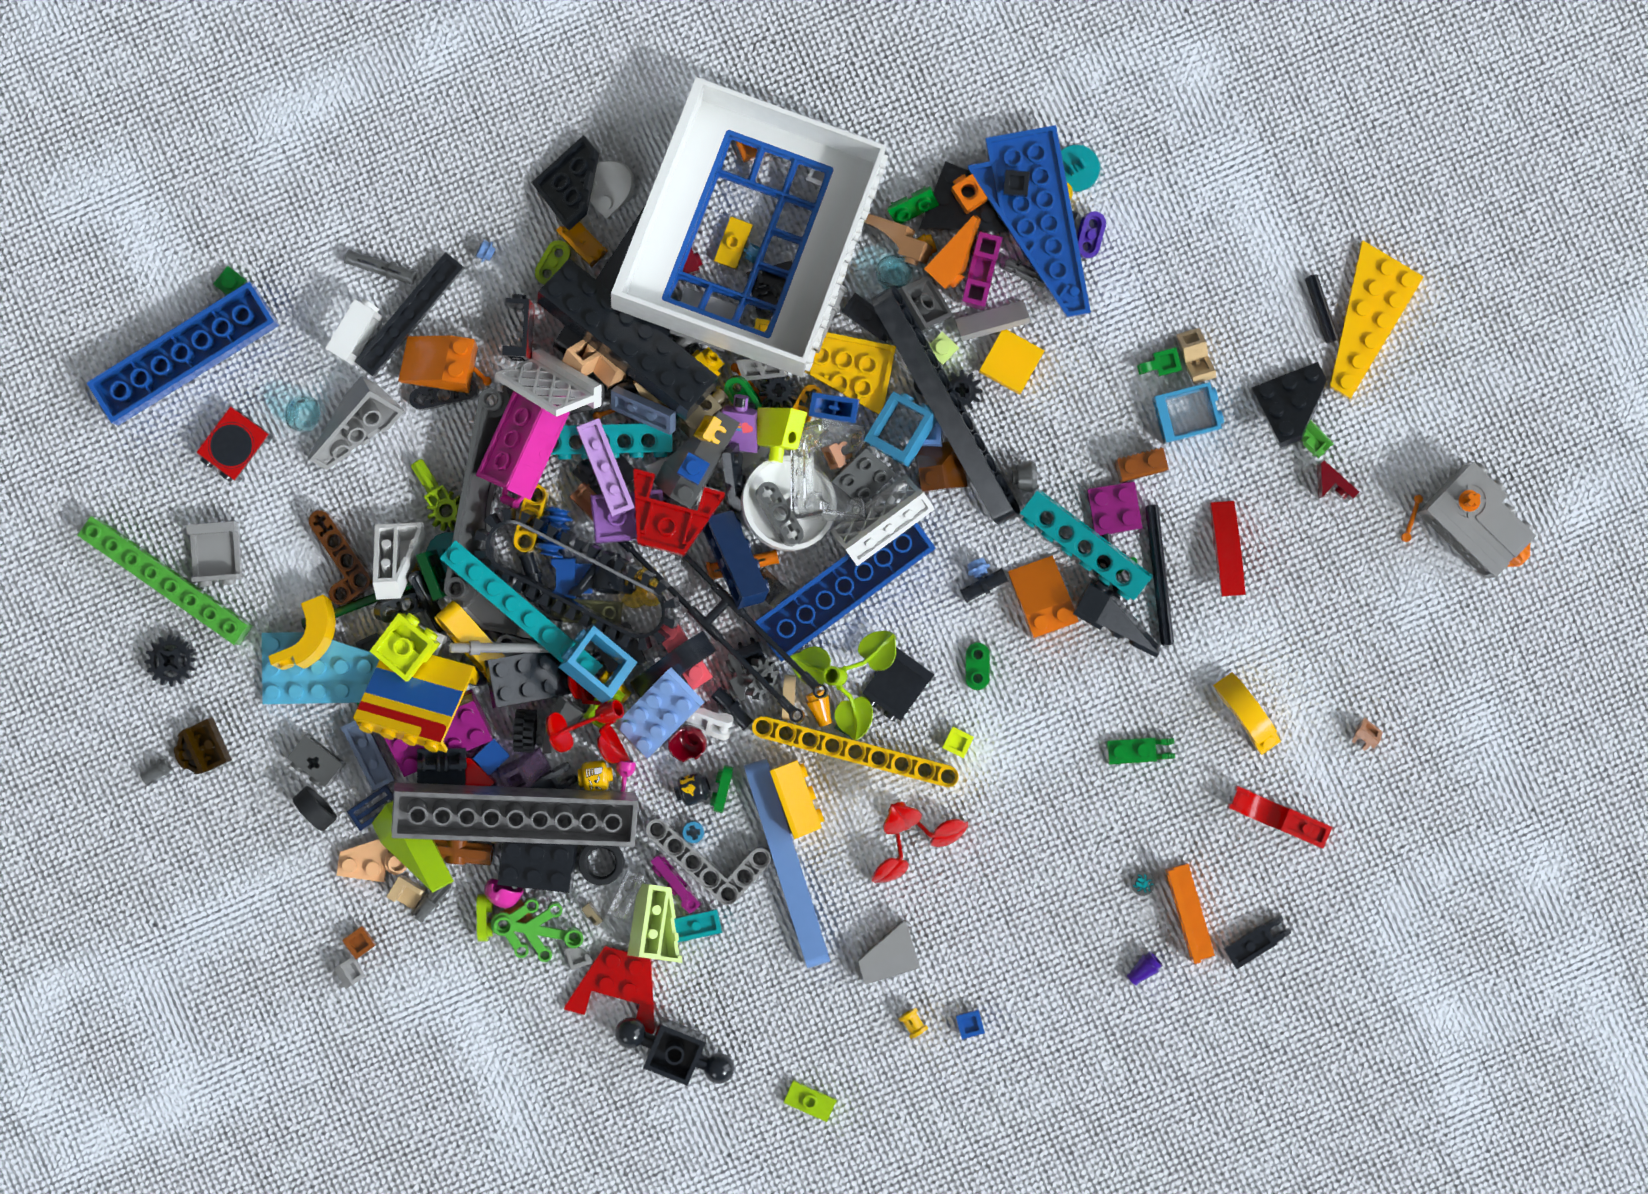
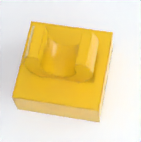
(707, 429)

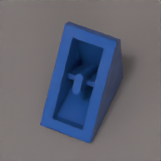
(833, 408)

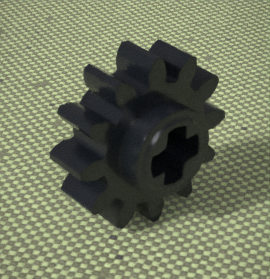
(968, 385)

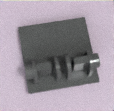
(863, 475)

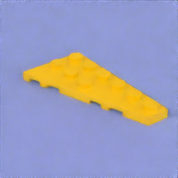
(1374, 305)
(852, 367)

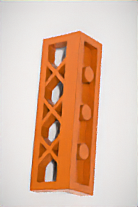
(1189, 912)

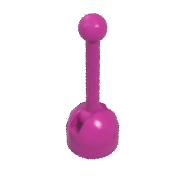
(625, 770)

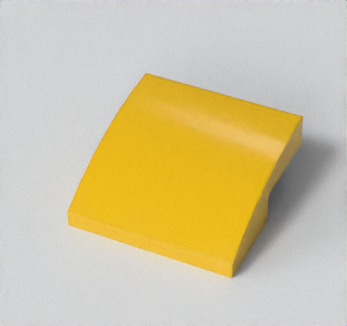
(1011, 361)

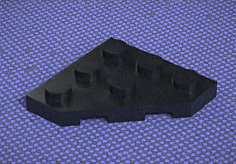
(569, 182)
(1291, 402)

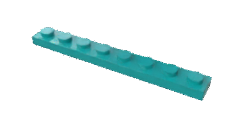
(513, 605)

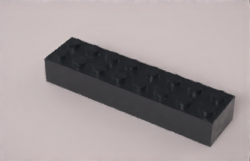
(627, 340)

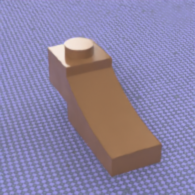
(910, 248)

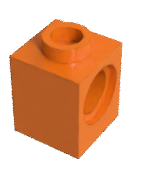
(973, 202)

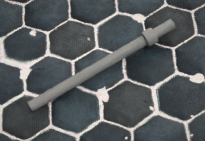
(476, 648)

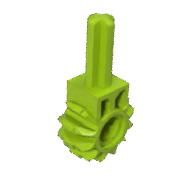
(437, 496)

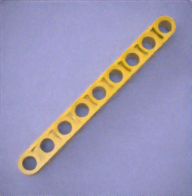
(867, 751)

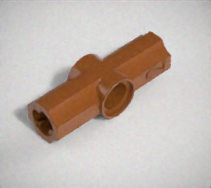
(465, 852)

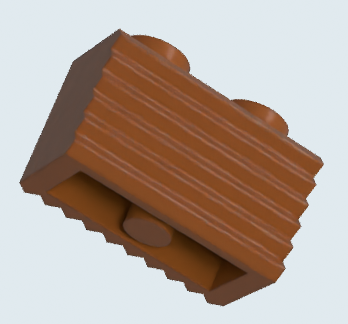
(1141, 464)

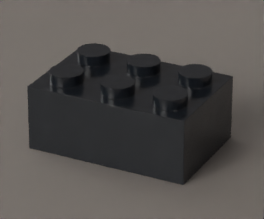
(538, 866)

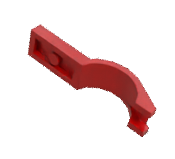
(1280, 817)

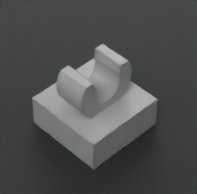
(349, 973)

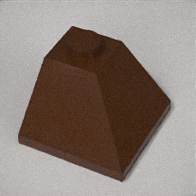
(940, 469)

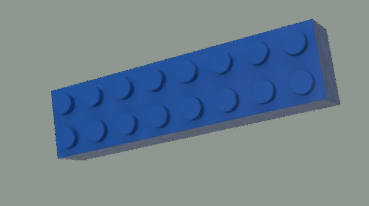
(183, 354)
(841, 590)

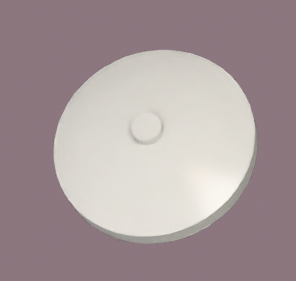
(756, 518)

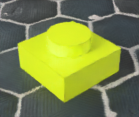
(957, 742)

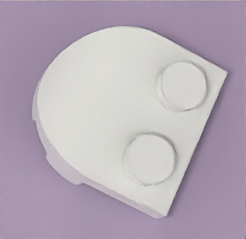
(611, 187)

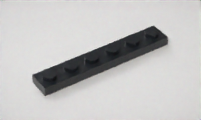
(409, 314)

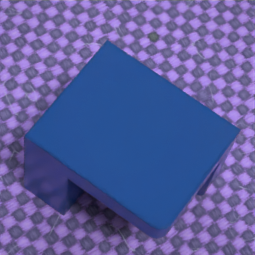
(491, 756)

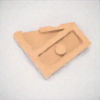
(364, 862)

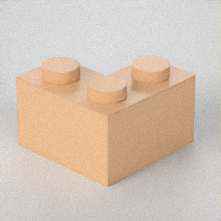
(588, 360)

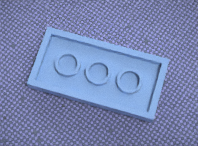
(659, 713)

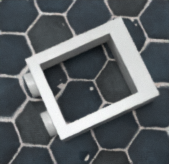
(354, 331)

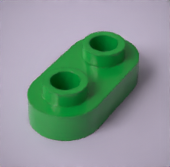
(745, 389)
(977, 666)
(719, 798)

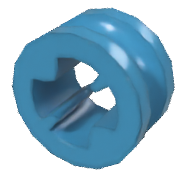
(688, 838)

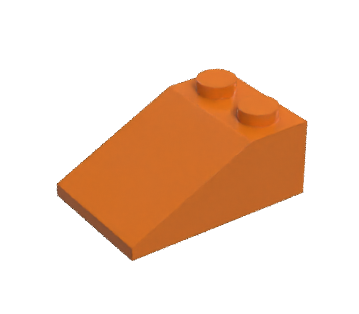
(954, 257)
(439, 362)
(1042, 596)

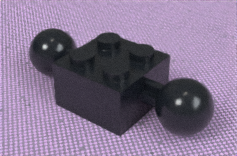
(674, 1051)

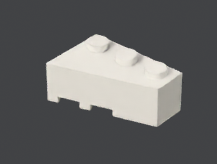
(395, 557)

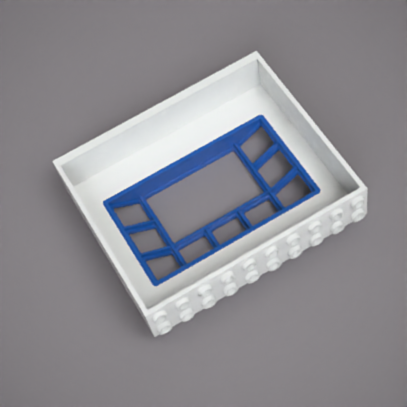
(681, 196)

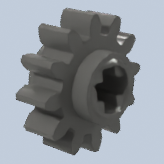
(754, 687)

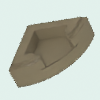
(590, 912)

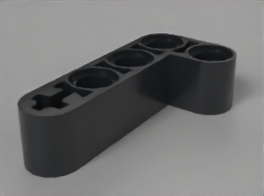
(680, 659)

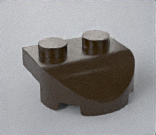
(201, 747)

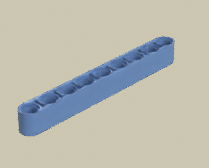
(787, 863)

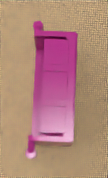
(521, 448)

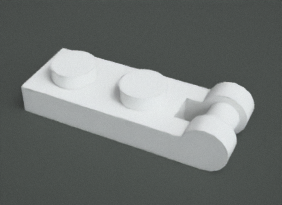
(705, 719)

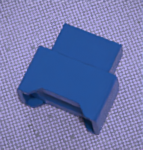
(568, 575)

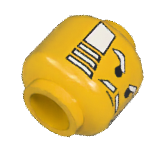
(595, 775)

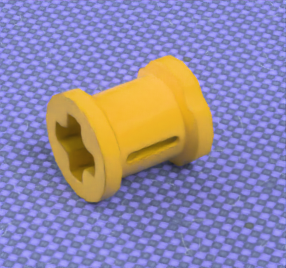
(913, 1023)

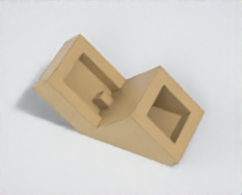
(1195, 355)

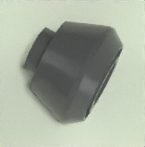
(1025, 476)

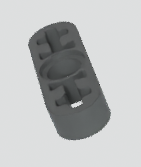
(776, 495)

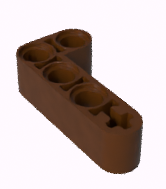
(337, 555)

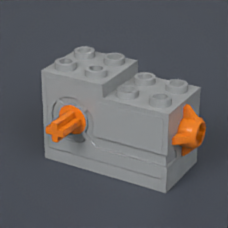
(1477, 523)

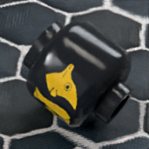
(692, 788)

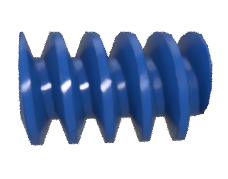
(559, 517)

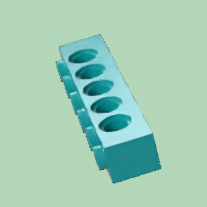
(662, 443)
(1099, 546)

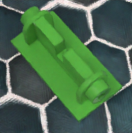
(1316, 440)

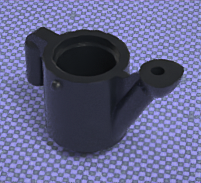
(602, 581)

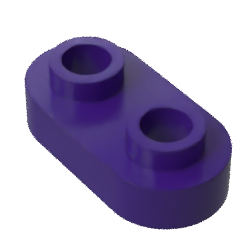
(1091, 236)

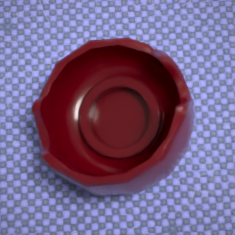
(687, 743)

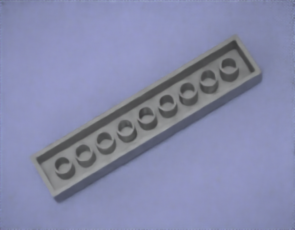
(514, 814)

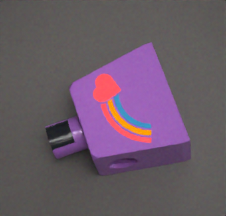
(747, 430)

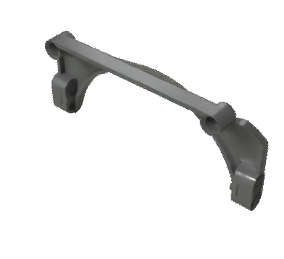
(476, 505)

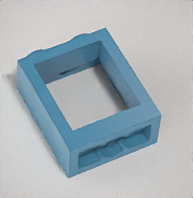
(915, 443)
(586, 679)

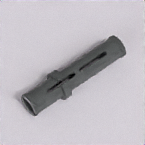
(407, 275)

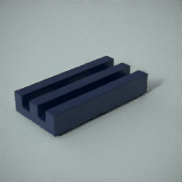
(386, 789)

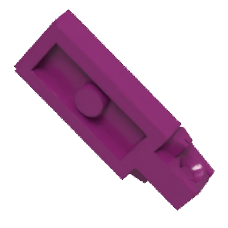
(663, 867)

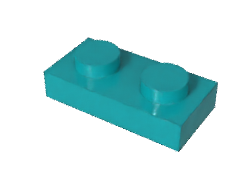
(698, 925)

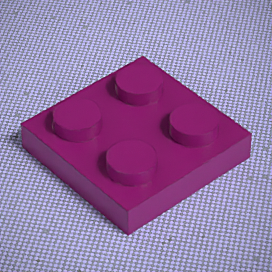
(1114, 508)

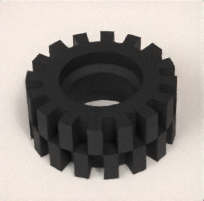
(525, 730)

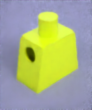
(779, 430)

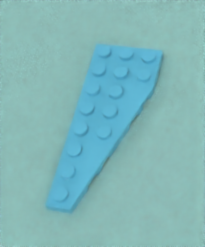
(335, 678)

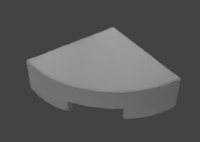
(577, 957)

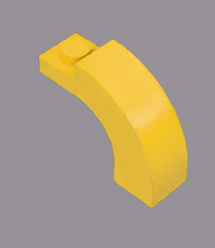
(316, 638)
(1248, 712)

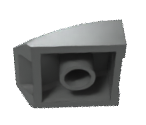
(572, 714)

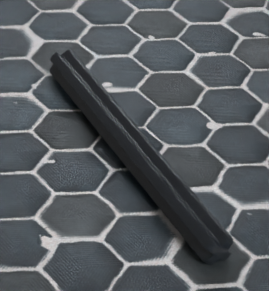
(1159, 575)

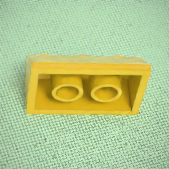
(797, 798)

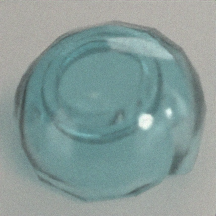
(893, 272)
(302, 413)

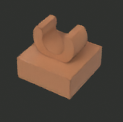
(834, 456)
(1368, 733)

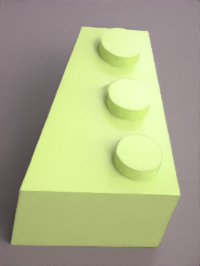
(653, 925)

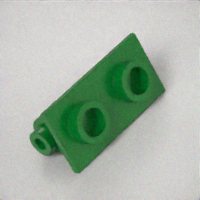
(909, 208)

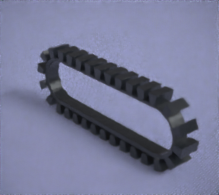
(591, 555)

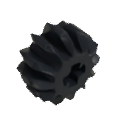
(785, 395)

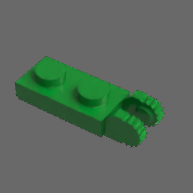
(1137, 750)

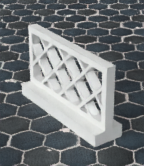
(554, 374)
(893, 521)

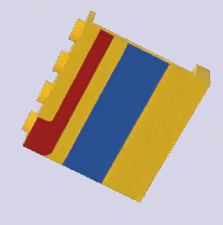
(418, 708)

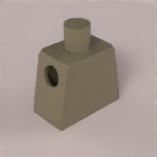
(712, 403)

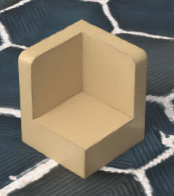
(406, 892)

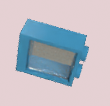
(1189, 411)

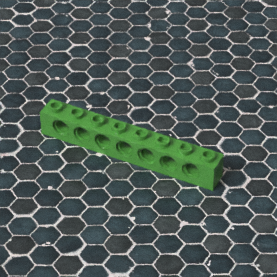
(165, 580)

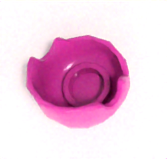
(502, 895)

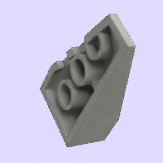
(359, 417)

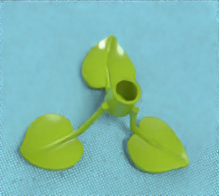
(856, 714)

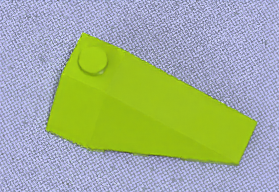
(418, 855)

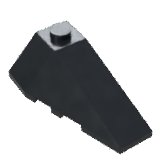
(1102, 608)

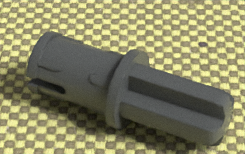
(429, 902)

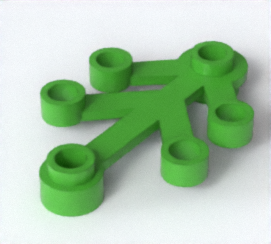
(533, 929)

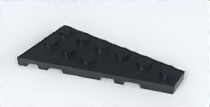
(950, 214)

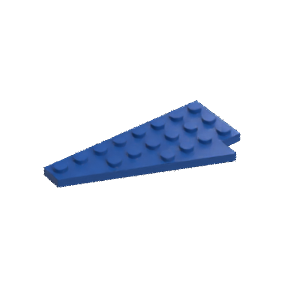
(1042, 220)

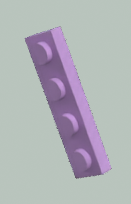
(605, 467)

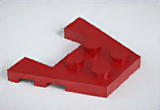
(669, 525)
(620, 977)

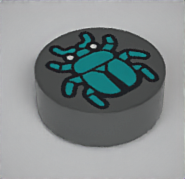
(1142, 883)

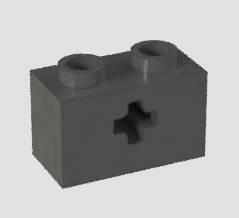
(329, 763)

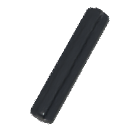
(1321, 308)
(423, 593)

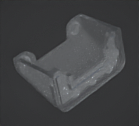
(811, 485)

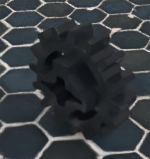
(179, 667)

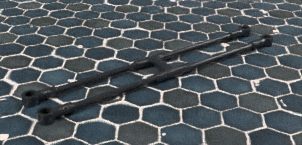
(706, 623)

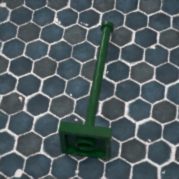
(432, 572)

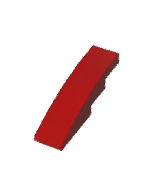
(1227, 548)

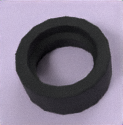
(314, 808)
(604, 880)

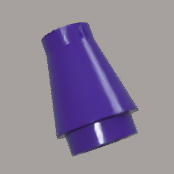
(1146, 967)

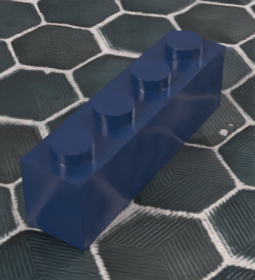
(736, 560)

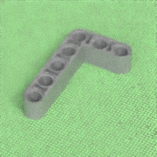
(705, 865)

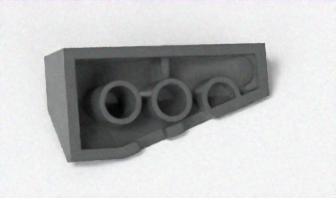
(682, 489)

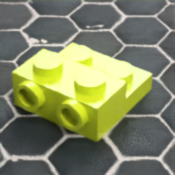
(405, 645)

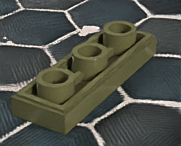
(609, 609)

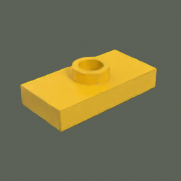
(733, 243)

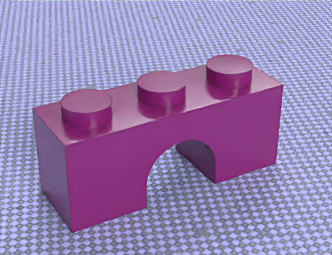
(981, 271)

